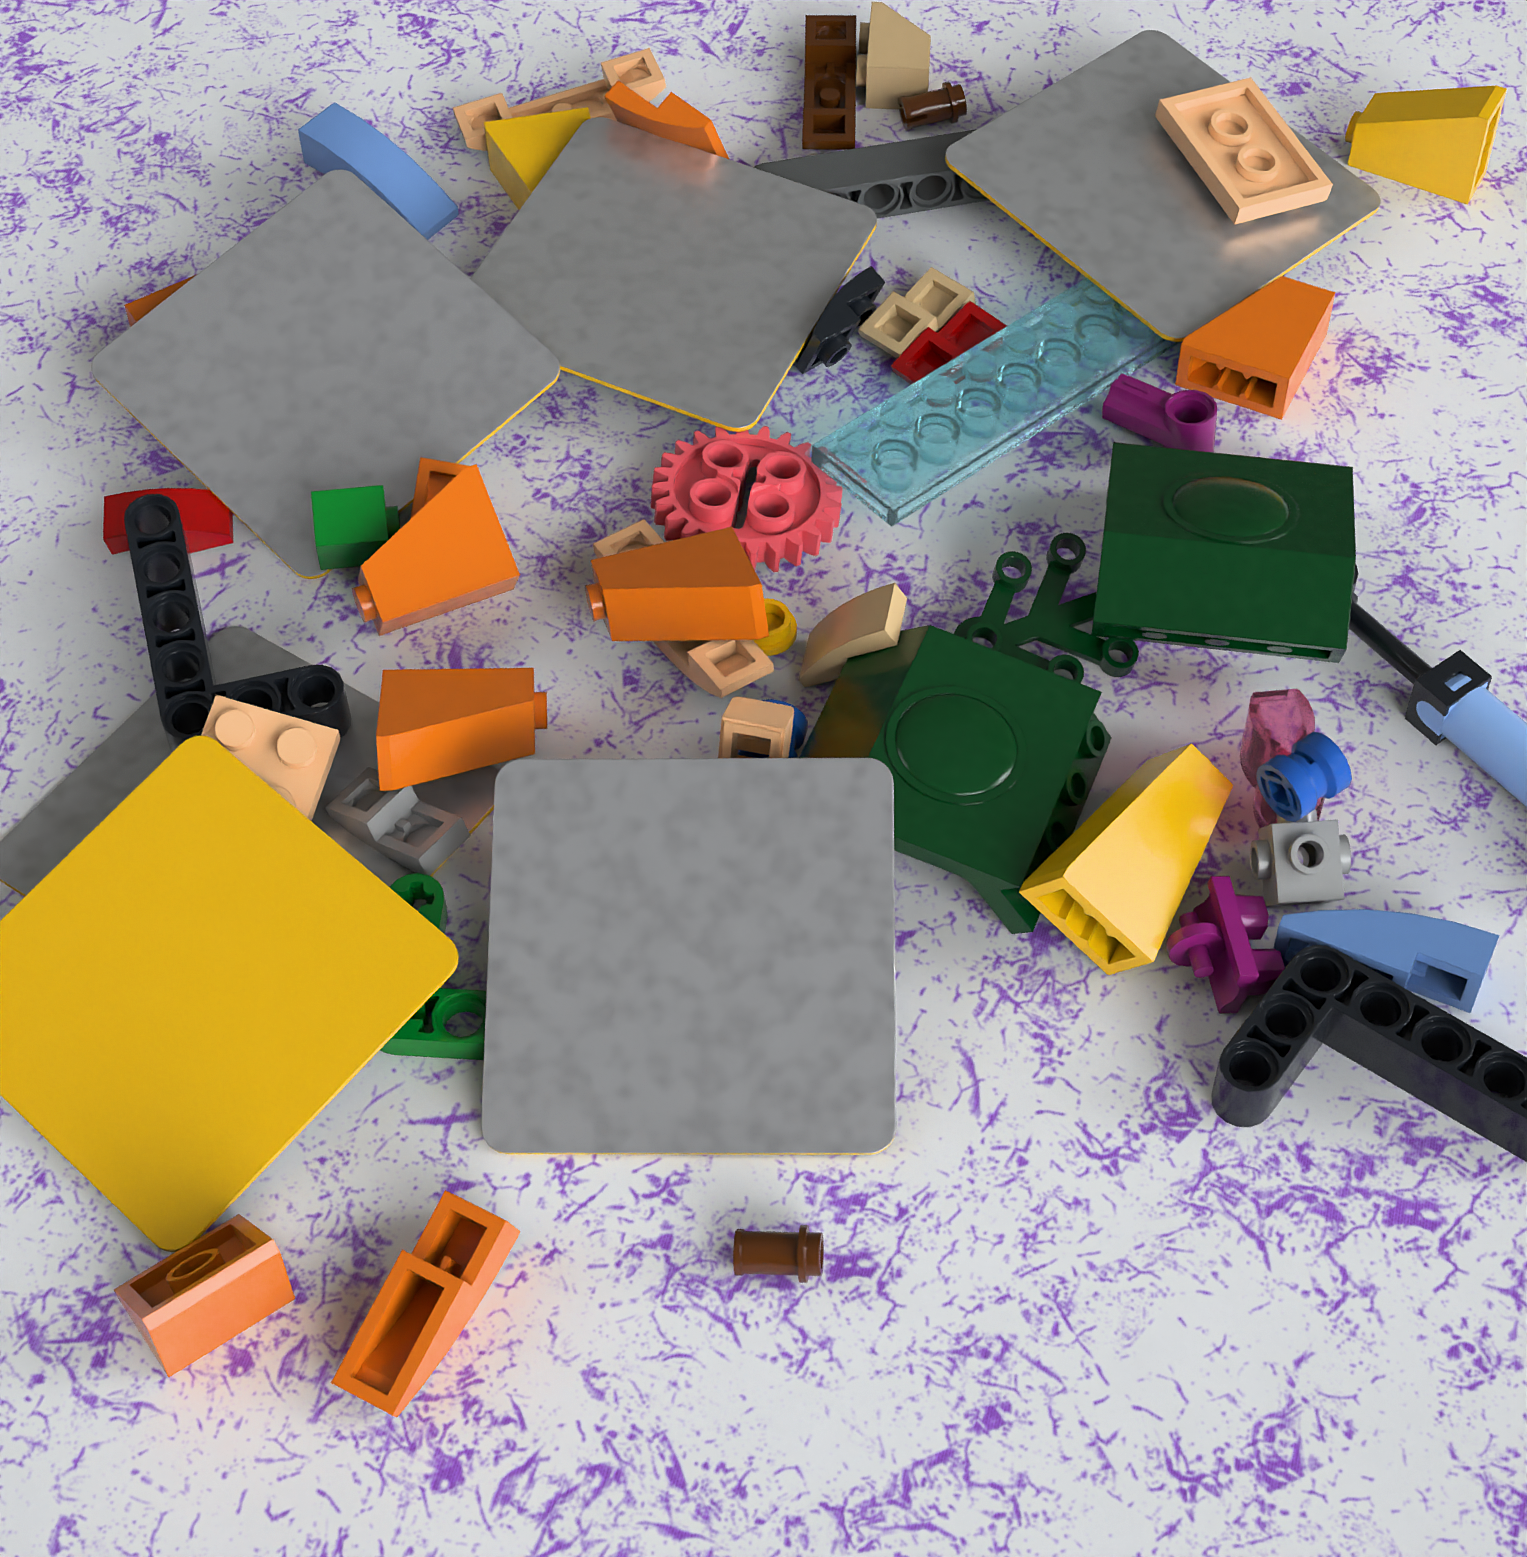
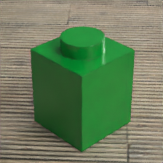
(351, 525)

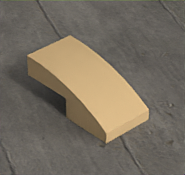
(903, 319)
(853, 629)

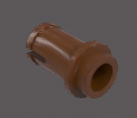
(933, 106)
(779, 1253)

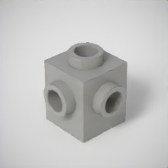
(1285, 877)

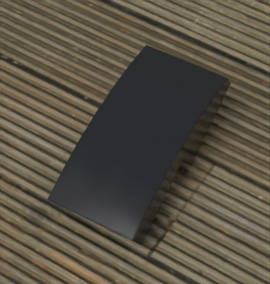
(841, 317)

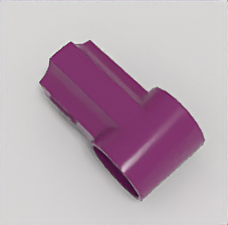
(1175, 420)

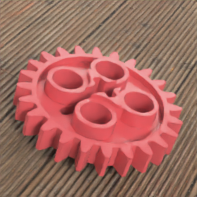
(788, 505)

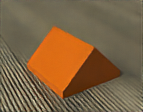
(207, 1293)

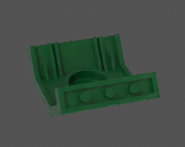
(1227, 553)
(980, 756)

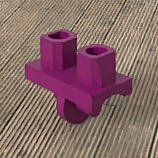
(1218, 947)

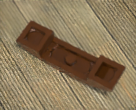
(829, 82)

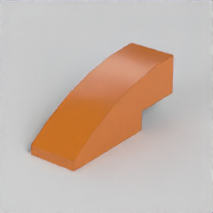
(425, 1304)

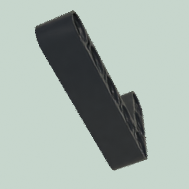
(172, 602)
(1392, 1051)

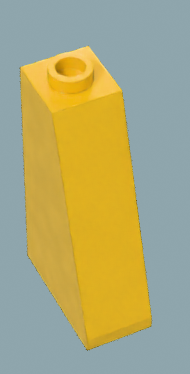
(527, 146)
(1132, 860)

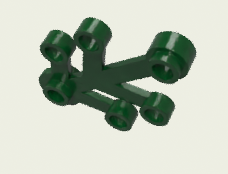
(1047, 619)

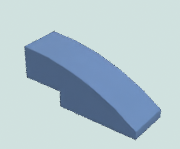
(347, 142)
(1412, 950)

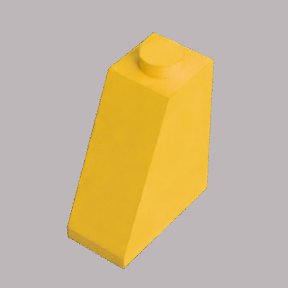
(1428, 138)

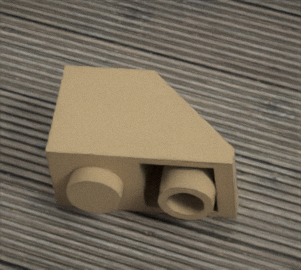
(895, 58)

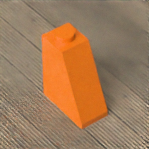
(1258, 347)
(438, 559)
(680, 591)
(454, 721)

